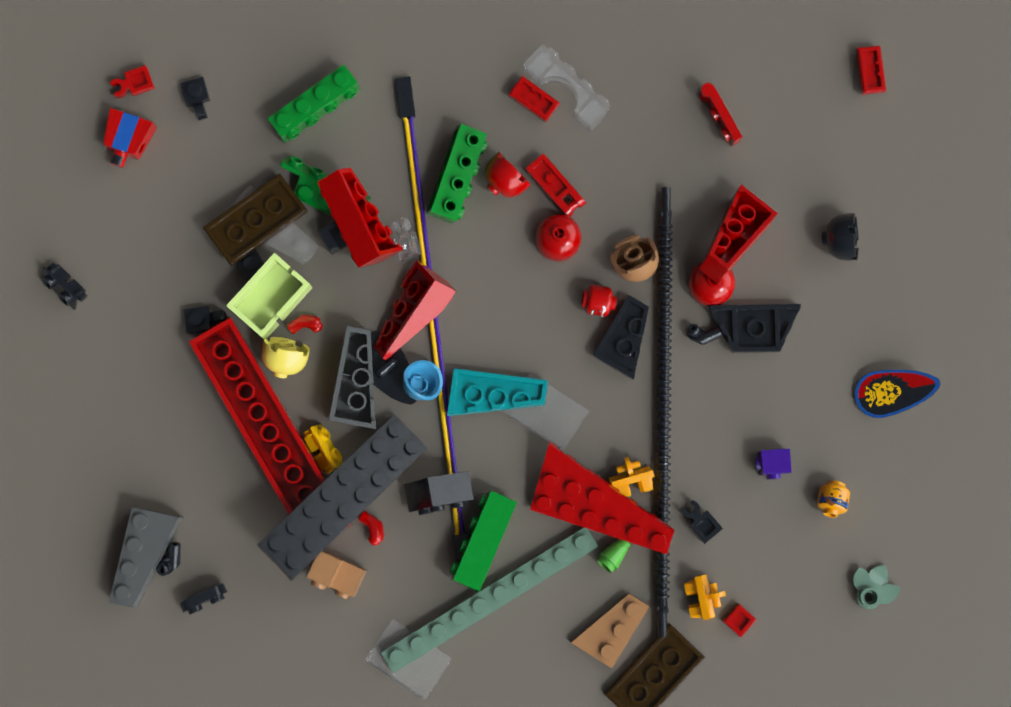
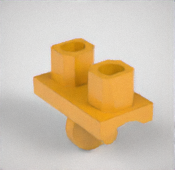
(642, 476)
(704, 608)

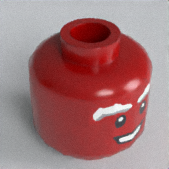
(598, 300)

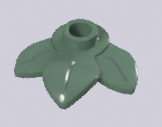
(876, 584)

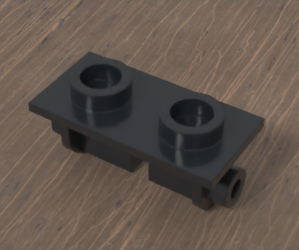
(55, 278)

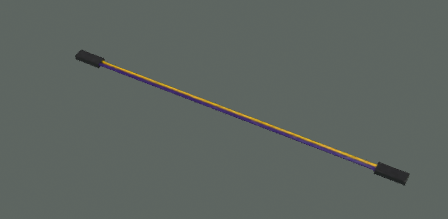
(407, 111)

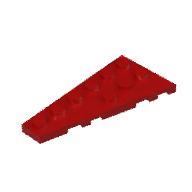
(587, 500)

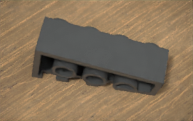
(354, 388)
(142, 550)

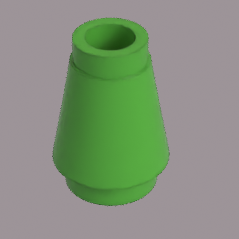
(613, 555)

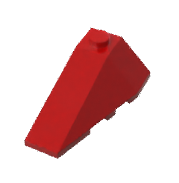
(420, 302)

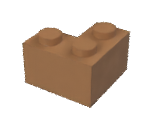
(337, 574)

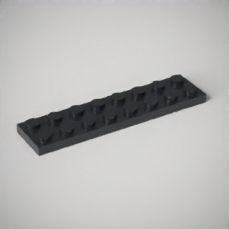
(342, 497)

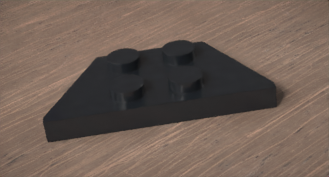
(755, 326)

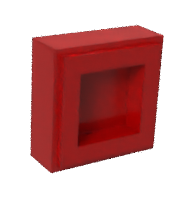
(739, 620)

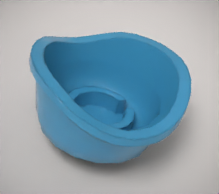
(422, 380)

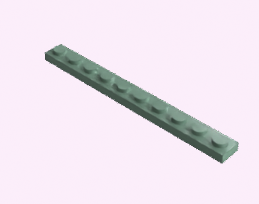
(489, 599)

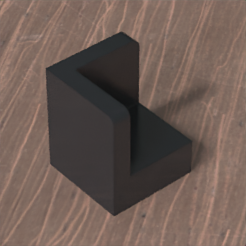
(332, 237)

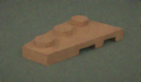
(612, 631)

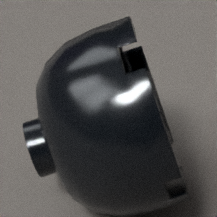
(842, 237)

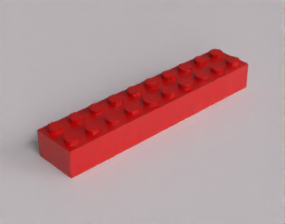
(258, 413)

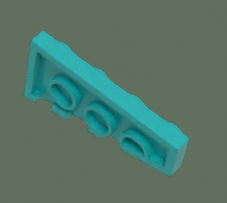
(490, 392)

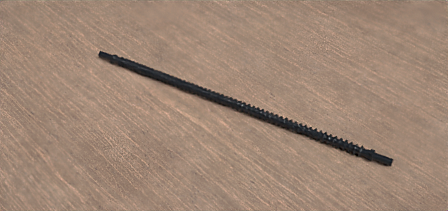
(666, 214)

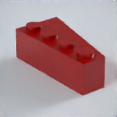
(357, 219)
(739, 229)

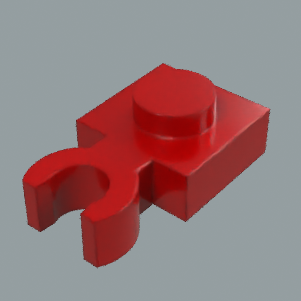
(136, 81)

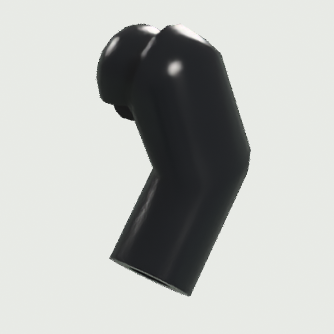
(701, 336)
(171, 561)

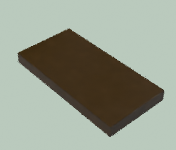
(255, 219)
(656, 672)

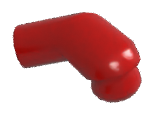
(306, 321)
(375, 528)

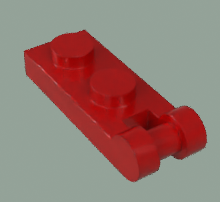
(720, 114)
(555, 185)

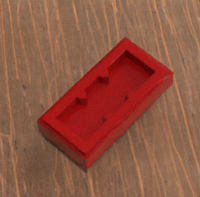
(871, 70)
(534, 99)

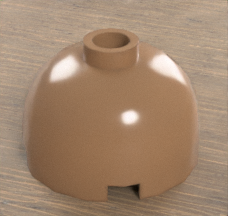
(635, 258)

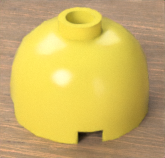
(283, 356)

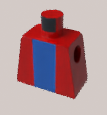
(127, 136)

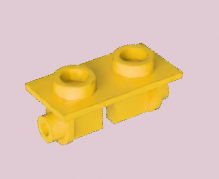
(319, 438)

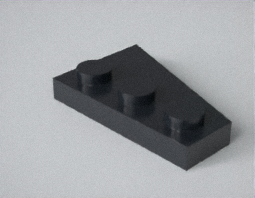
(623, 339)

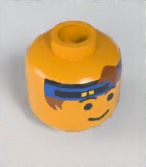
(833, 498)

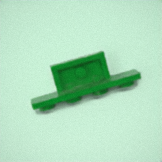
(307, 186)

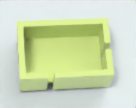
(269, 296)

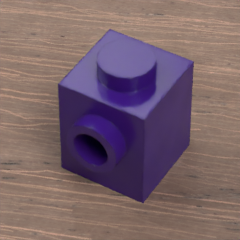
(773, 463)

